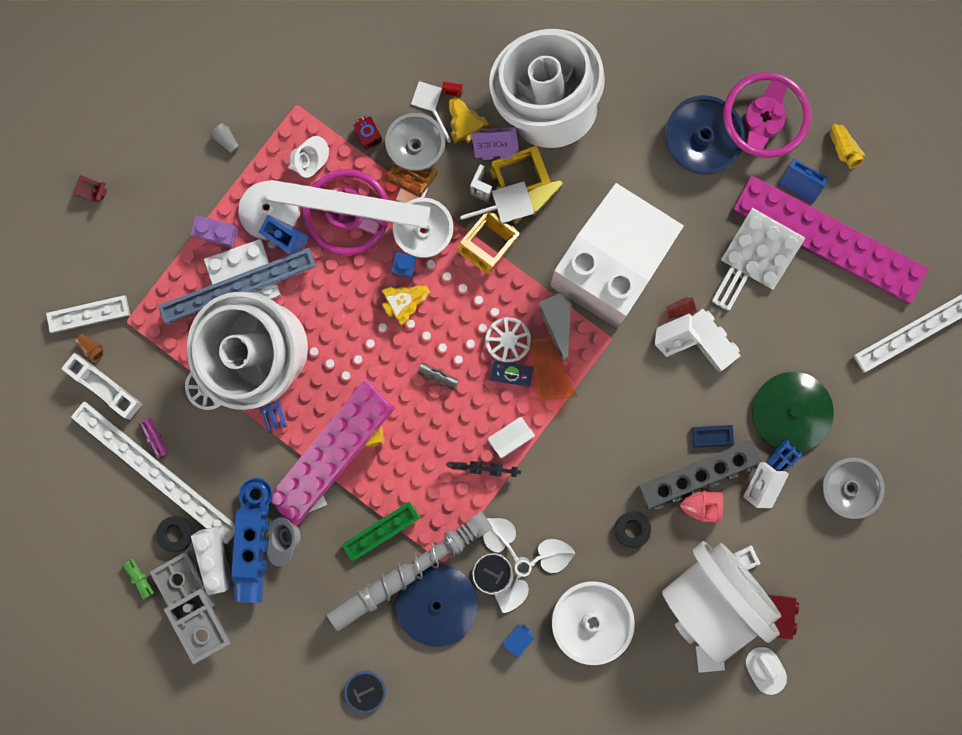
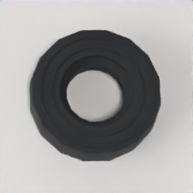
(165, 525)
(644, 534)

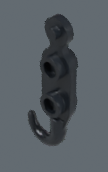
(476, 468)

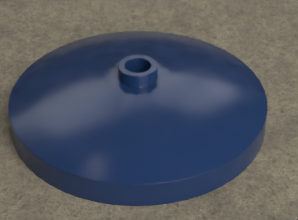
(704, 118)
(445, 624)

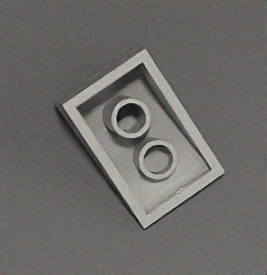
(556, 316)

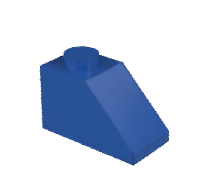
(283, 235)

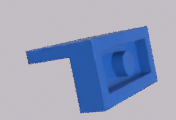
(803, 181)

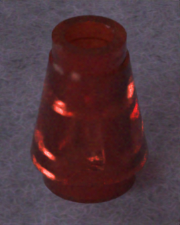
(682, 308)

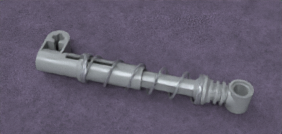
(405, 574)

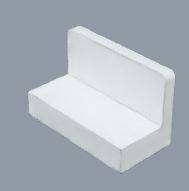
(479, 188)
(676, 336)
(511, 437)
(765, 486)

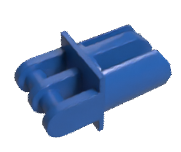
(271, 410)
(779, 462)

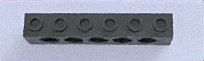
(746, 451)

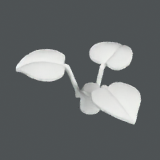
(553, 556)

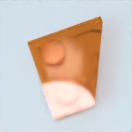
(411, 181)

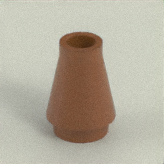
(90, 349)

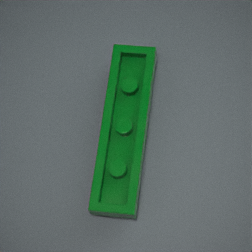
(381, 531)

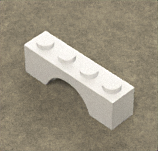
(102, 385)

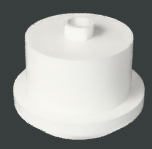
(548, 86)
(245, 350)
(720, 604)

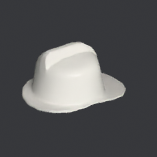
(309, 156)
(766, 670)

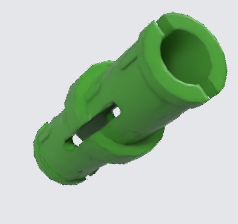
(138, 579)

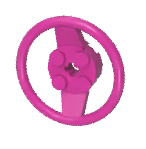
(771, 106)
(348, 222)

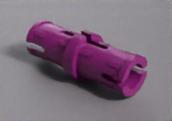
(153, 438)

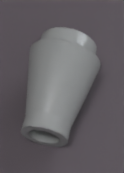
(225, 138)

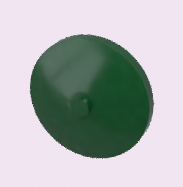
(793, 409)

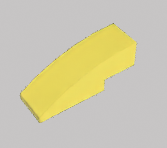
(541, 196)

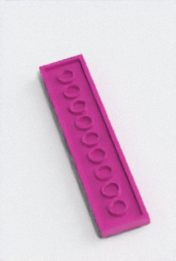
(836, 241)

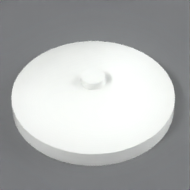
(593, 623)

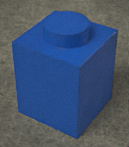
(404, 266)
(518, 640)

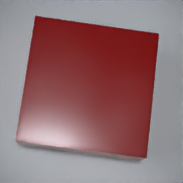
(452, 89)

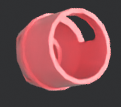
(704, 506)

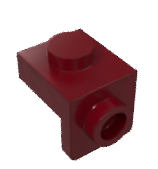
(89, 189)

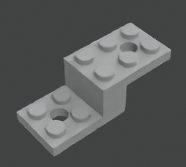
(190, 608)

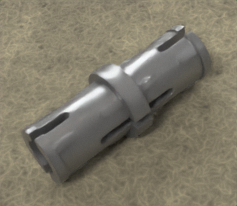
(437, 376)

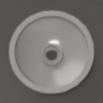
(419, 130)
(866, 484)

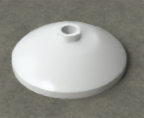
(252, 213)
(437, 235)

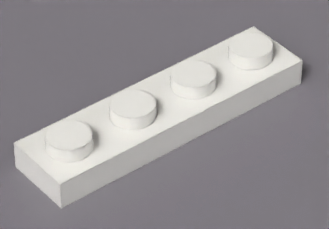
(88, 314)

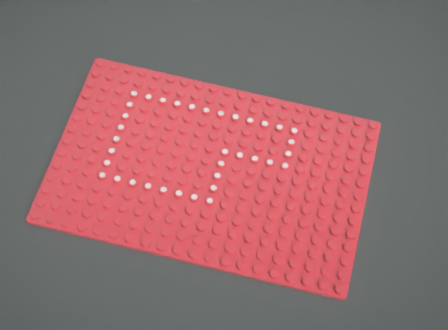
(357, 341)

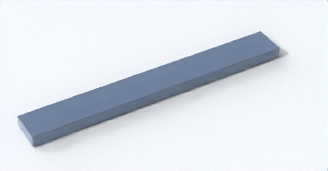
(245, 282)

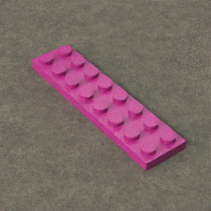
(331, 452)

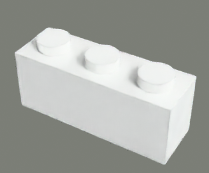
(714, 341)
(212, 560)

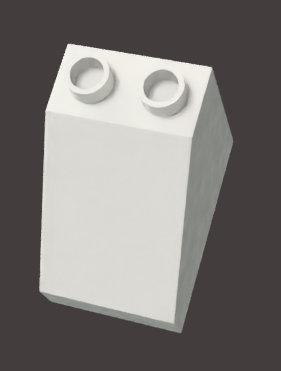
(615, 255)

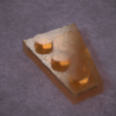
(549, 372)

